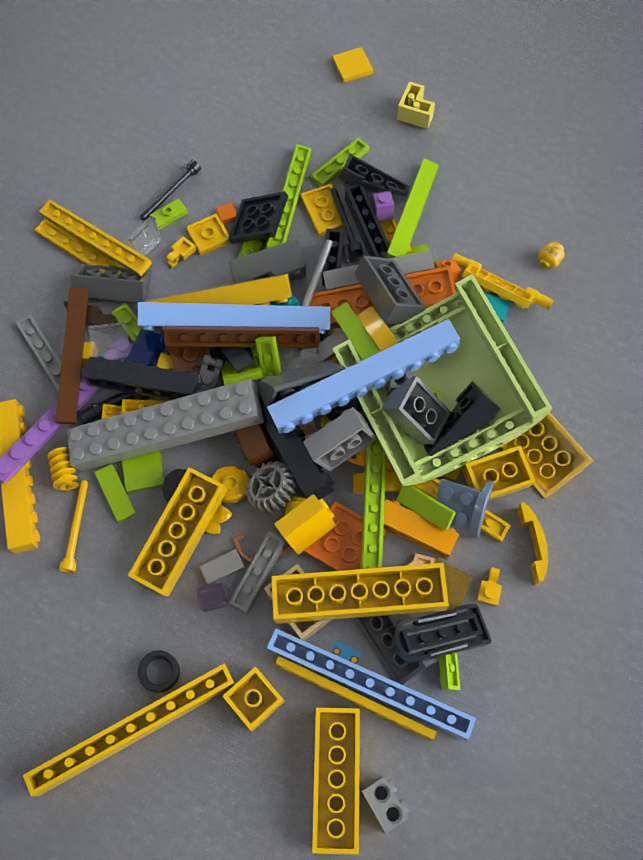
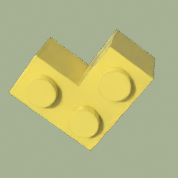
(414, 108)

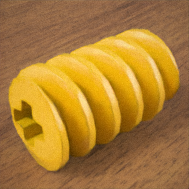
(61, 469)

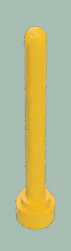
(68, 564)

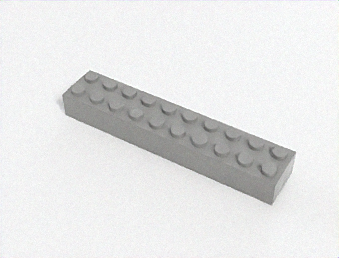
(165, 425)

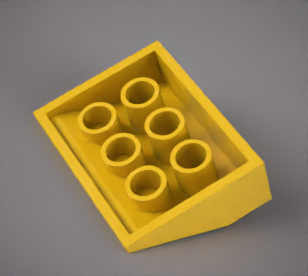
(551, 454)

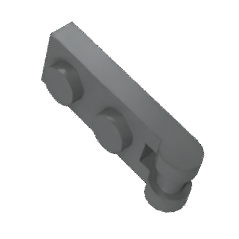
(209, 378)

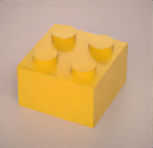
(253, 699)

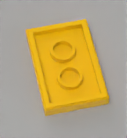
(321, 209)

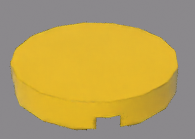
(234, 480)

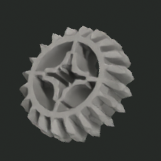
(271, 498)

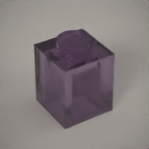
(213, 597)

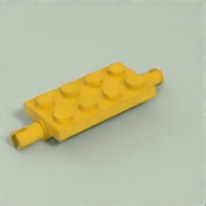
(504, 289)

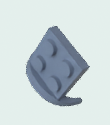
(466, 502)

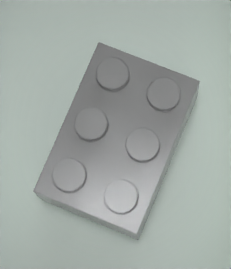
(340, 439)

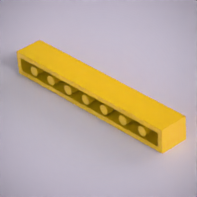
(244, 293)
(17, 492)

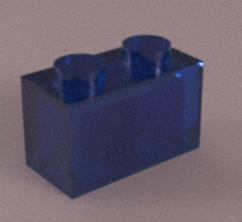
(147, 348)

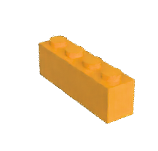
(418, 530)

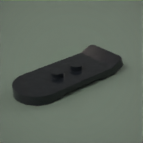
(440, 634)

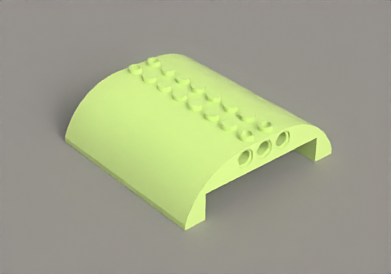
(484, 357)

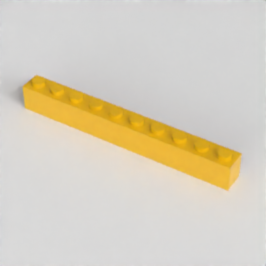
(128, 731)

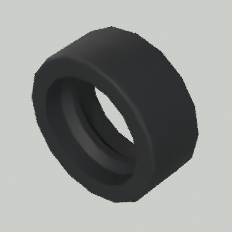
(142, 671)

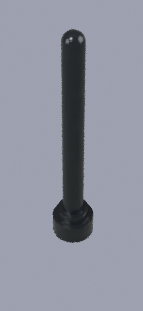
(191, 169)
(355, 248)

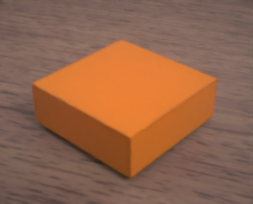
(226, 213)

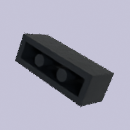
(334, 258)

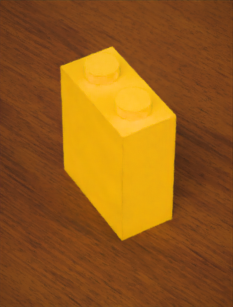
(306, 523)

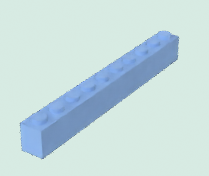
(193, 314)
(364, 376)
(372, 685)

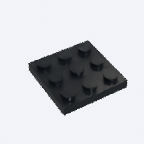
(258, 217)

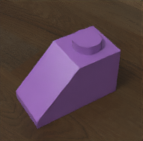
(382, 205)

